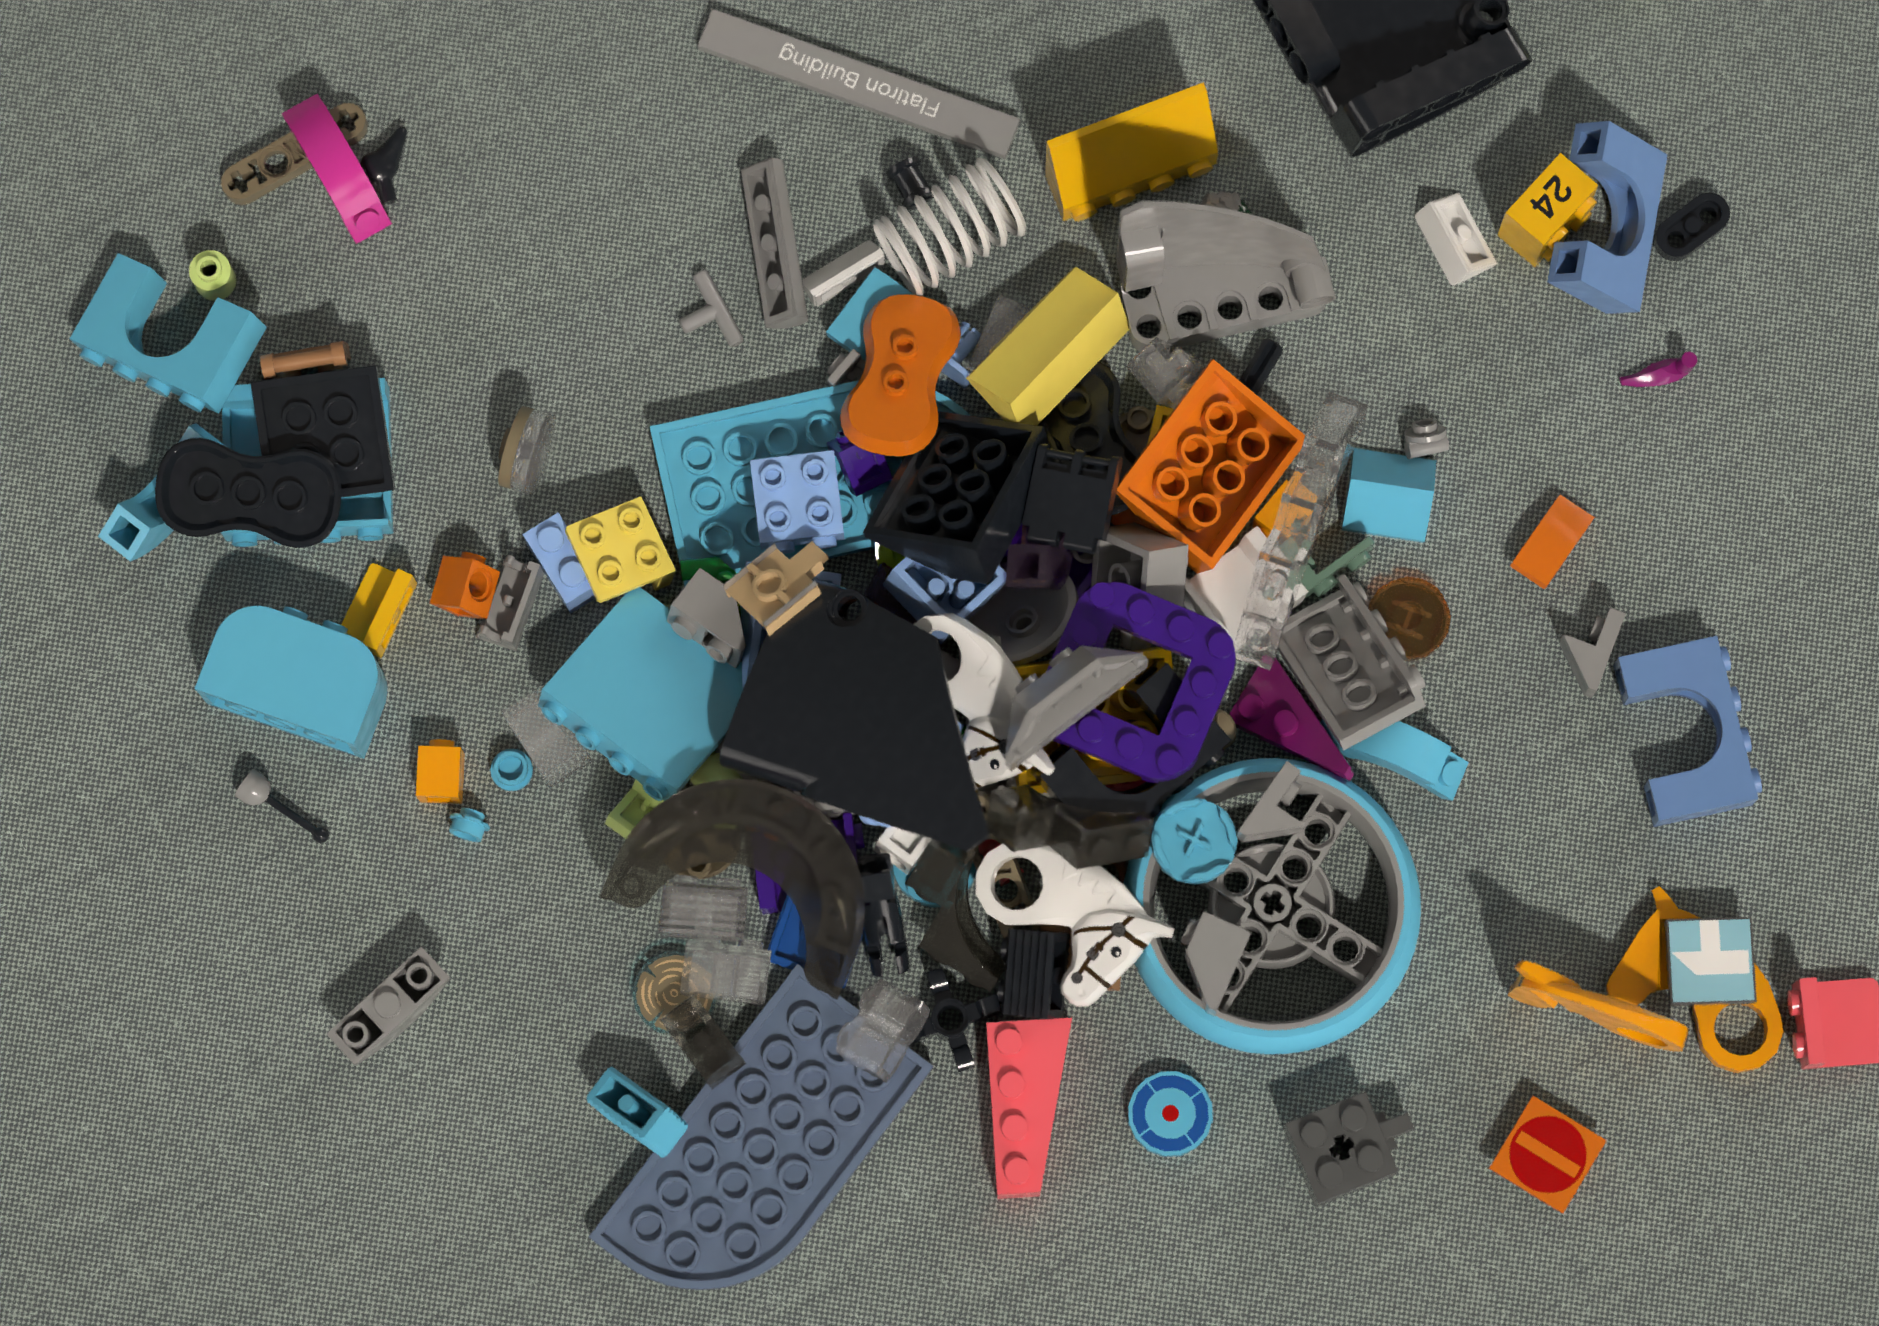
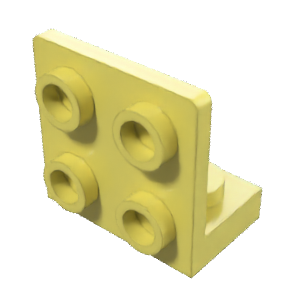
(620, 550)

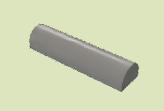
(774, 244)

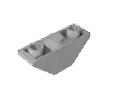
(389, 1008)

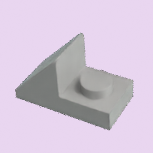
(1590, 660)
(1267, 818)

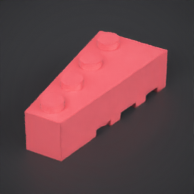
(1024, 1090)

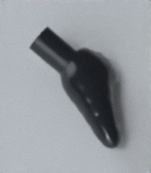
(384, 164)

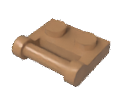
(289, 364)

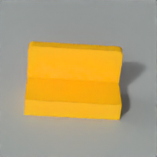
(379, 607)

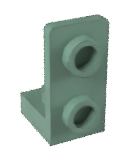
(1325, 579)

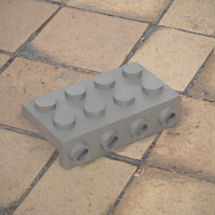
(1350, 665)

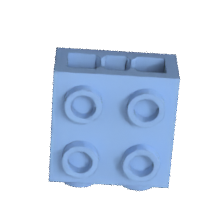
(797, 501)

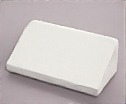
(1454, 238)
(843, 272)

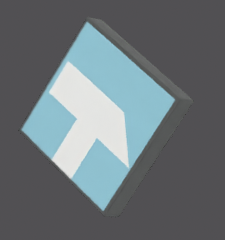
(1710, 961)

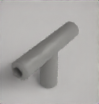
(714, 310)

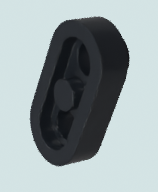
(1690, 227)

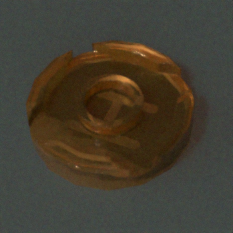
(1413, 614)

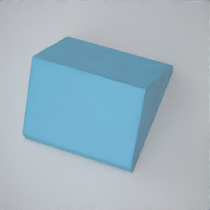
(1389, 495)

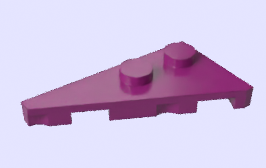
(1280, 716)

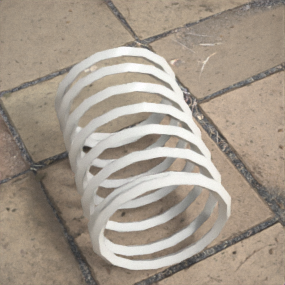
(1005, 222)

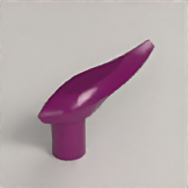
(1662, 372)

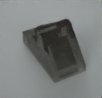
(703, 1041)

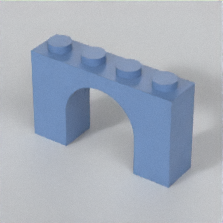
(1633, 179)
(1698, 673)

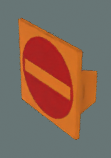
(1547, 1154)

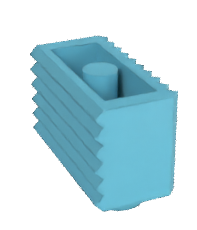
(637, 1112)

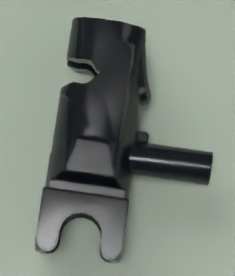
(882, 912)

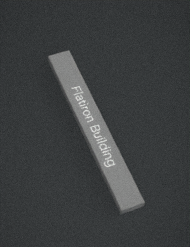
(859, 84)

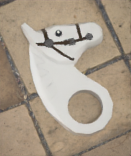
(985, 695)
(1104, 918)

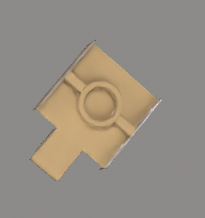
(776, 586)

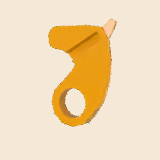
(1645, 972)
(1546, 989)

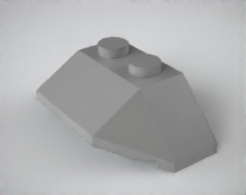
(1065, 695)

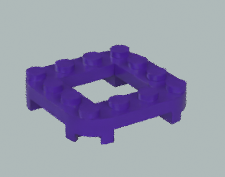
(1198, 698)

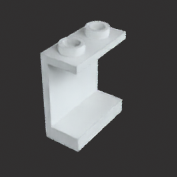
(1224, 589)

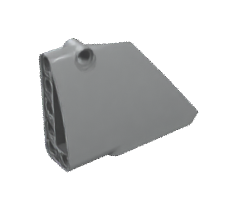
(1211, 258)

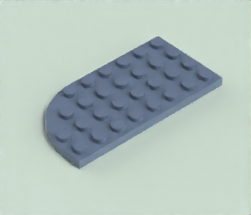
(758, 1150)

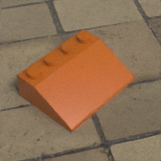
(1210, 466)

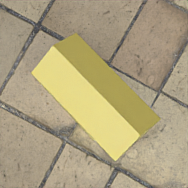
(1051, 349)

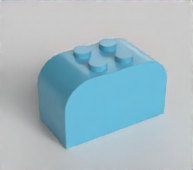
(295, 677)

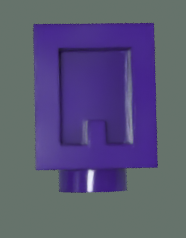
(860, 468)

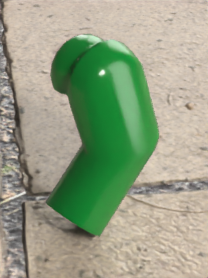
(713, 565)

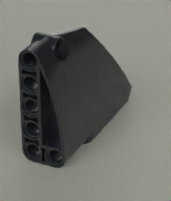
(1393, 61)
(858, 720)

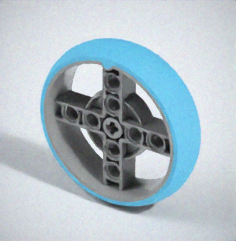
(1373, 969)

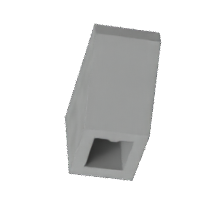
(709, 618)

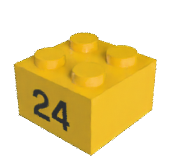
(1548, 209)

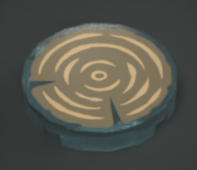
(658, 989)

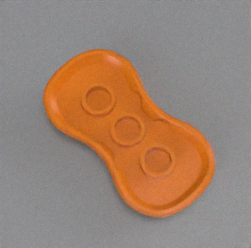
(895, 399)

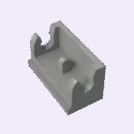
(511, 603)

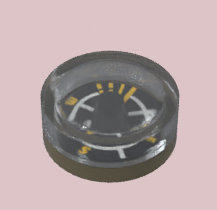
(526, 450)

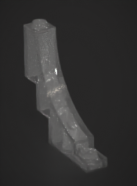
(1296, 528)

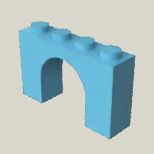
(199, 372)

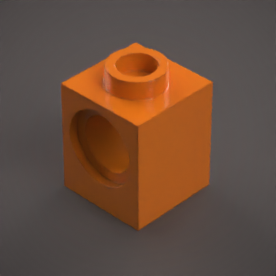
(465, 586)

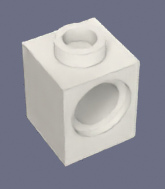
(903, 847)

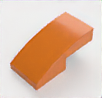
(1552, 541)

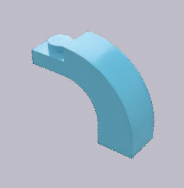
(136, 523)
(1412, 756)

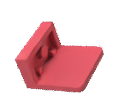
(1835, 1022)

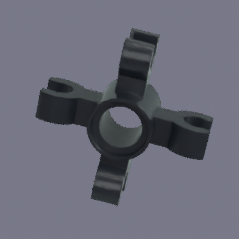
(971, 1013)

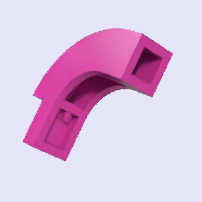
(337, 168)

